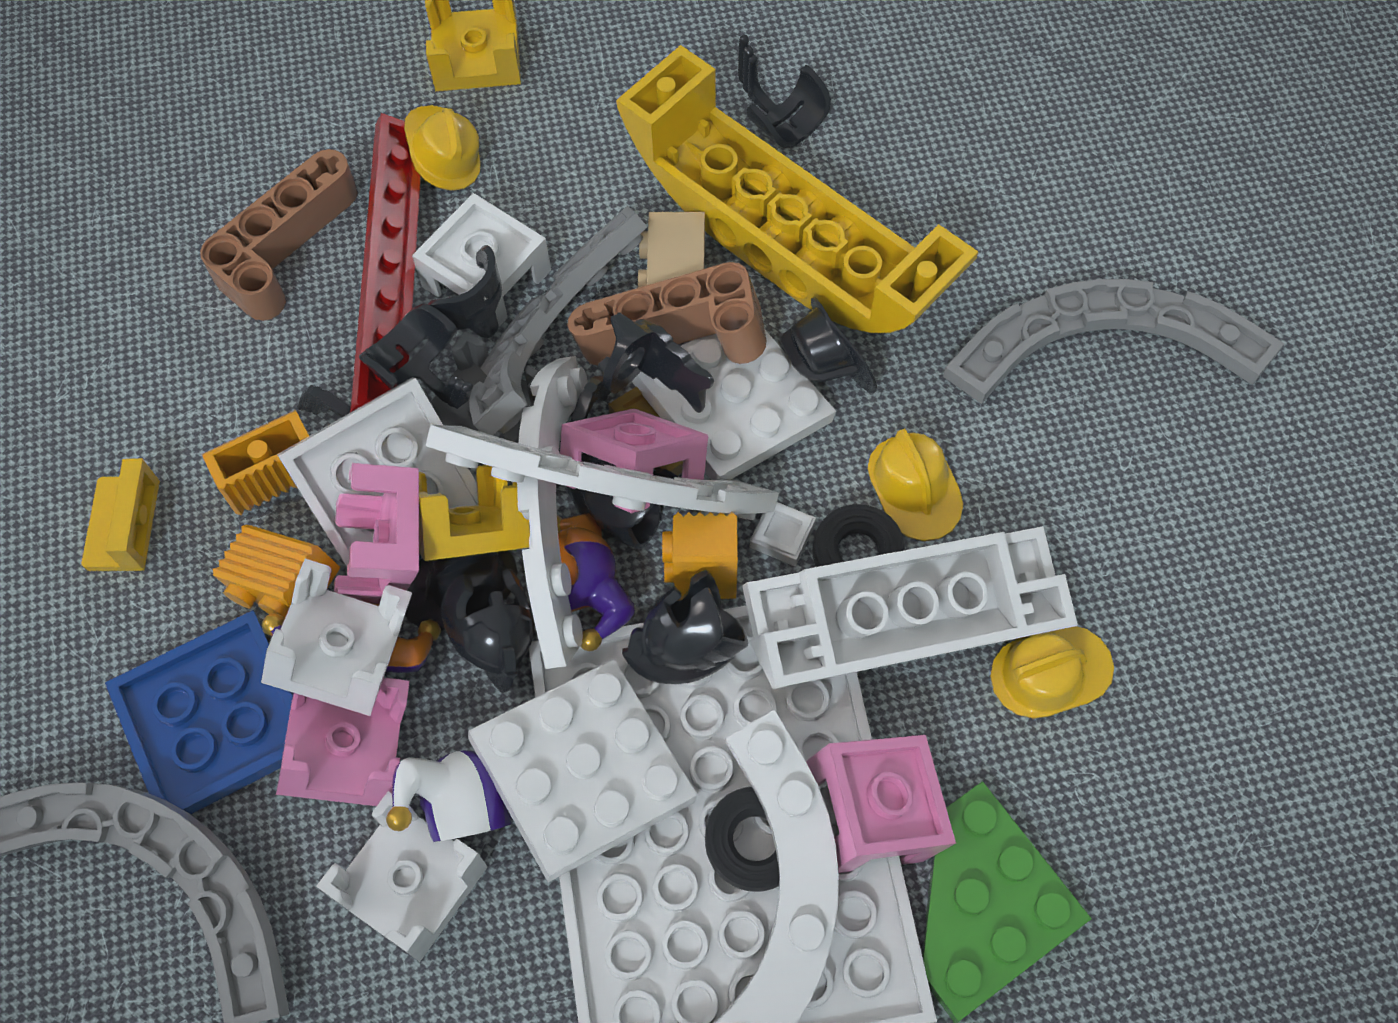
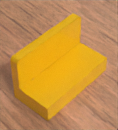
(121, 519)

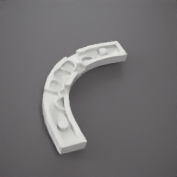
(628, 487)
(547, 578)
(806, 875)

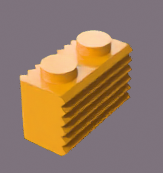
(249, 467)
(702, 545)
(265, 568)

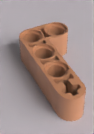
(274, 227)
(686, 307)

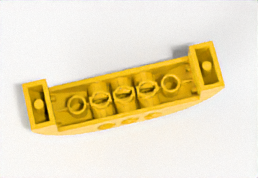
(778, 212)

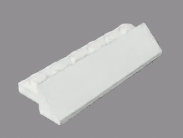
(906, 606)

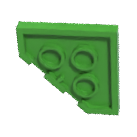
(990, 906)

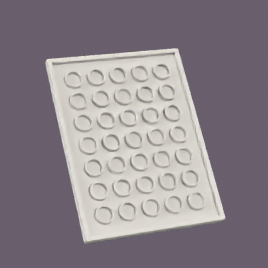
(654, 921)

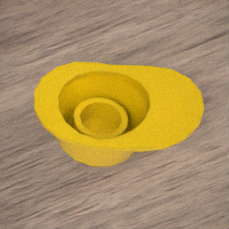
(443, 147)
(916, 485)
(1051, 672)

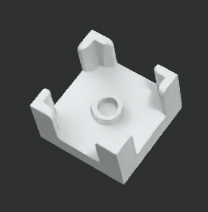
(452, 251)
(334, 643)
(405, 882)

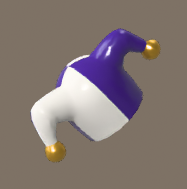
(453, 794)

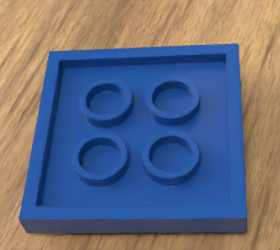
(203, 715)

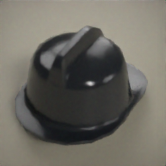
(823, 351)
(437, 575)

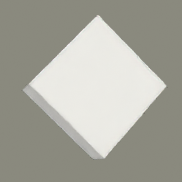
(783, 533)

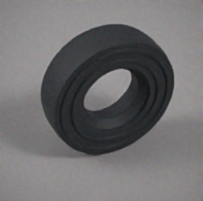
(851, 520)
(720, 847)

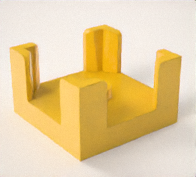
(473, 46)
(475, 529)

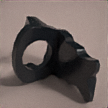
(654, 353)

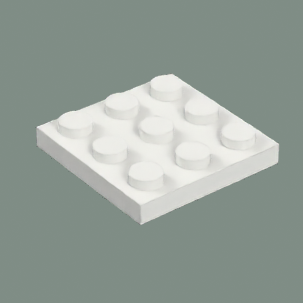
(747, 411)
(382, 432)
(581, 769)

